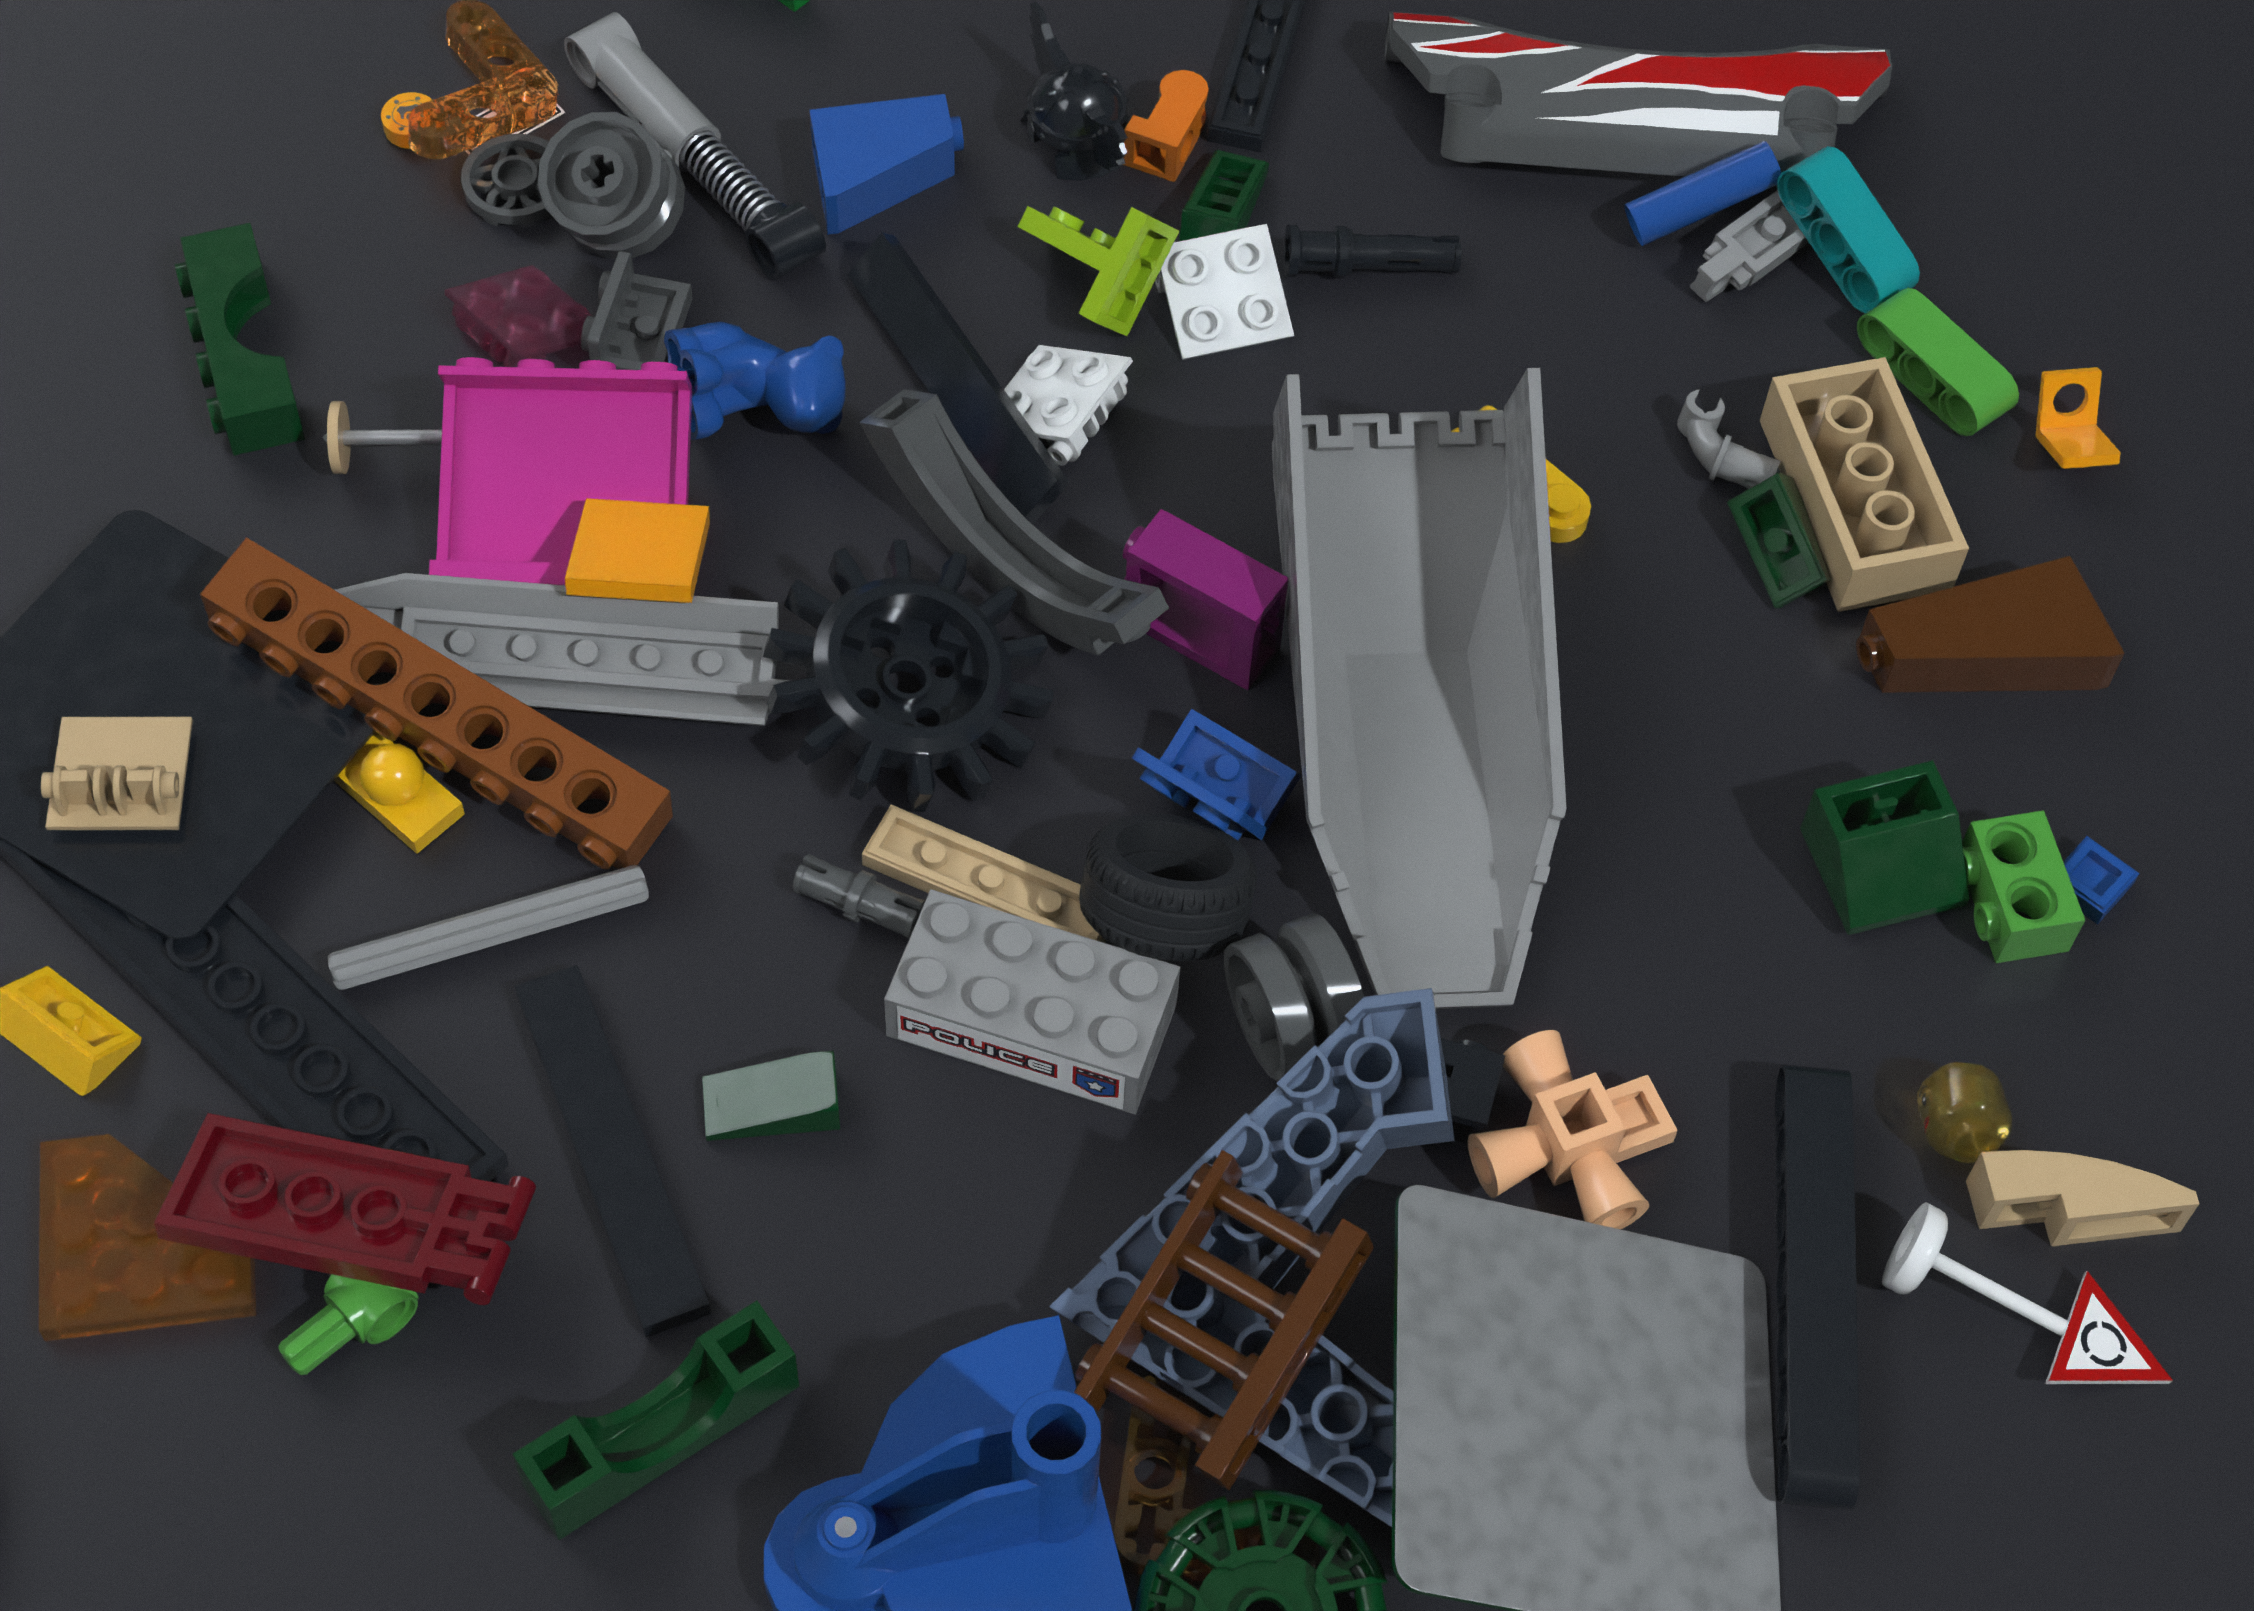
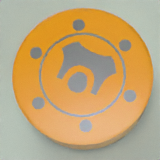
(396, 116)

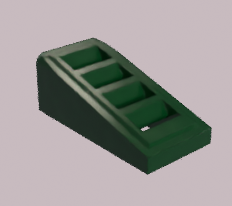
(1223, 204)

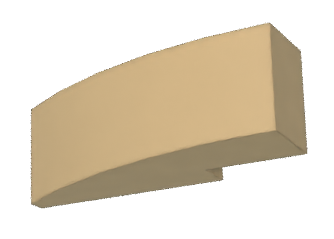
(2075, 1196)

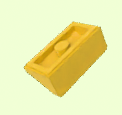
(64, 1029)

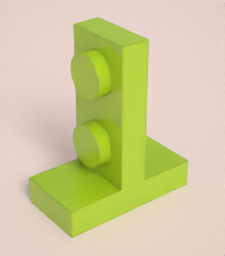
(1125, 263)

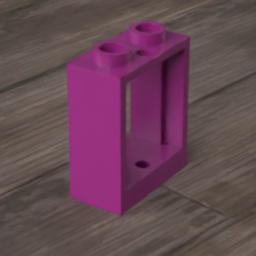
(1219, 600)

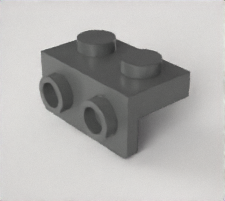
(634, 316)

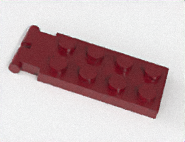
(343, 1208)

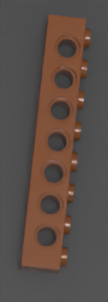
(260, 582)

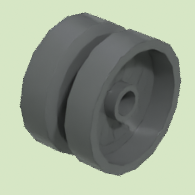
(611, 185)
(1290, 990)

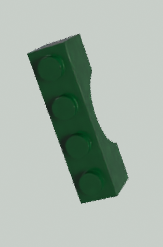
(251, 388)
(605, 1458)

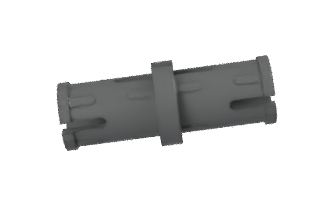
(857, 895)

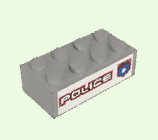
(1032, 1001)

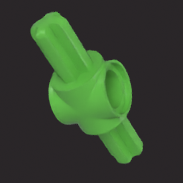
(352, 1311)

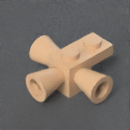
(1574, 1132)

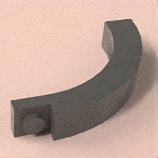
(1000, 544)

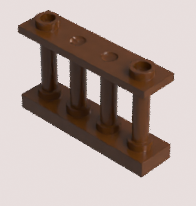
(1258, 1379)

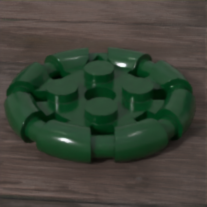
(1261, 1571)

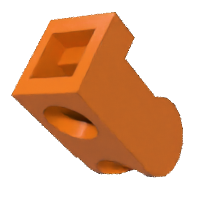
(1170, 133)

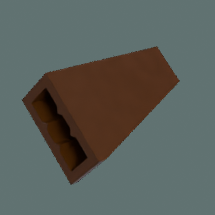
(1994, 634)

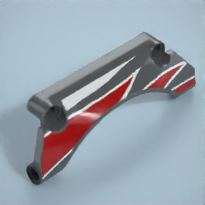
(1629, 108)

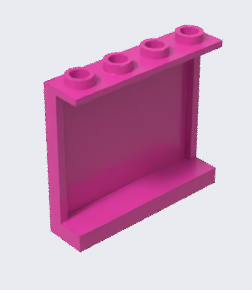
(539, 441)

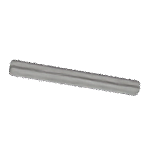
(487, 927)

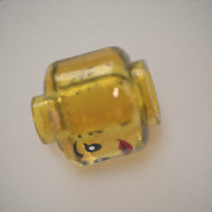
(1964, 1111)

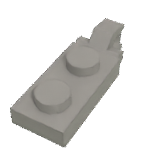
(1749, 248)

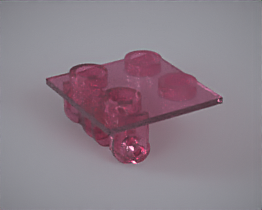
(518, 315)

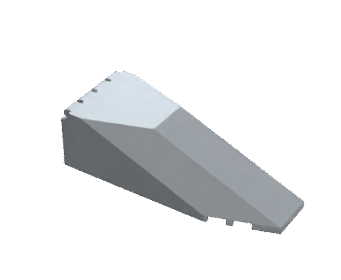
(1426, 682)

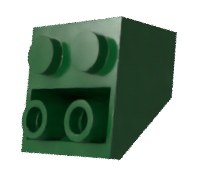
(1888, 847)

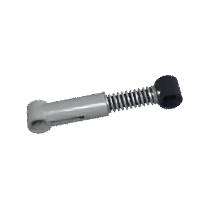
(612, 58)

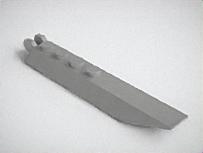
(591, 651)

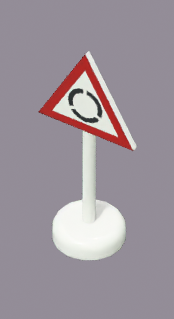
(2095, 1339)

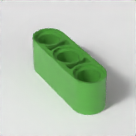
(1938, 361)

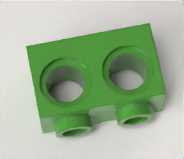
(2031, 884)

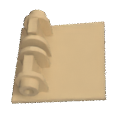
(118, 773)

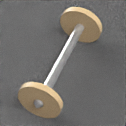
(340, 437)

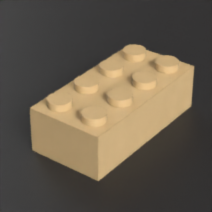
(1864, 483)

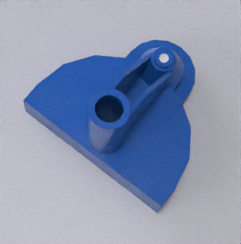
(967, 1499)

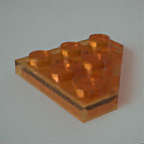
(103, 1254)

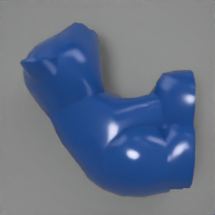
(743, 372)

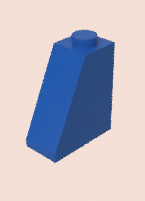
(881, 154)

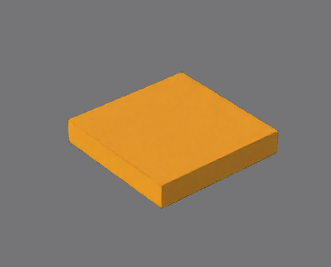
(638, 550)

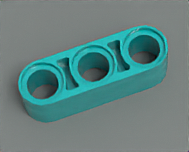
(1847, 228)

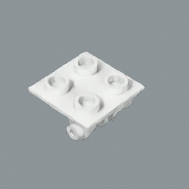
(1224, 292)
(1068, 395)

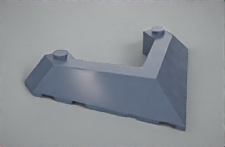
(1302, 1153)

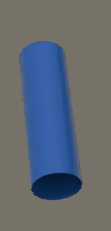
(1703, 193)

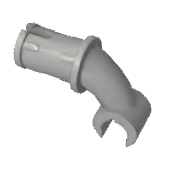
(1718, 454)

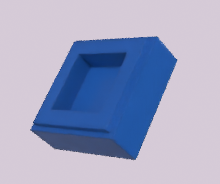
(2098, 878)

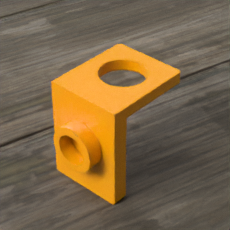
(2073, 436)

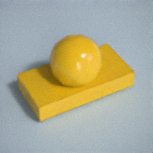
(399, 792)

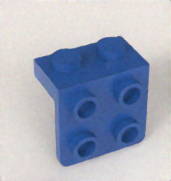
(1227, 776)

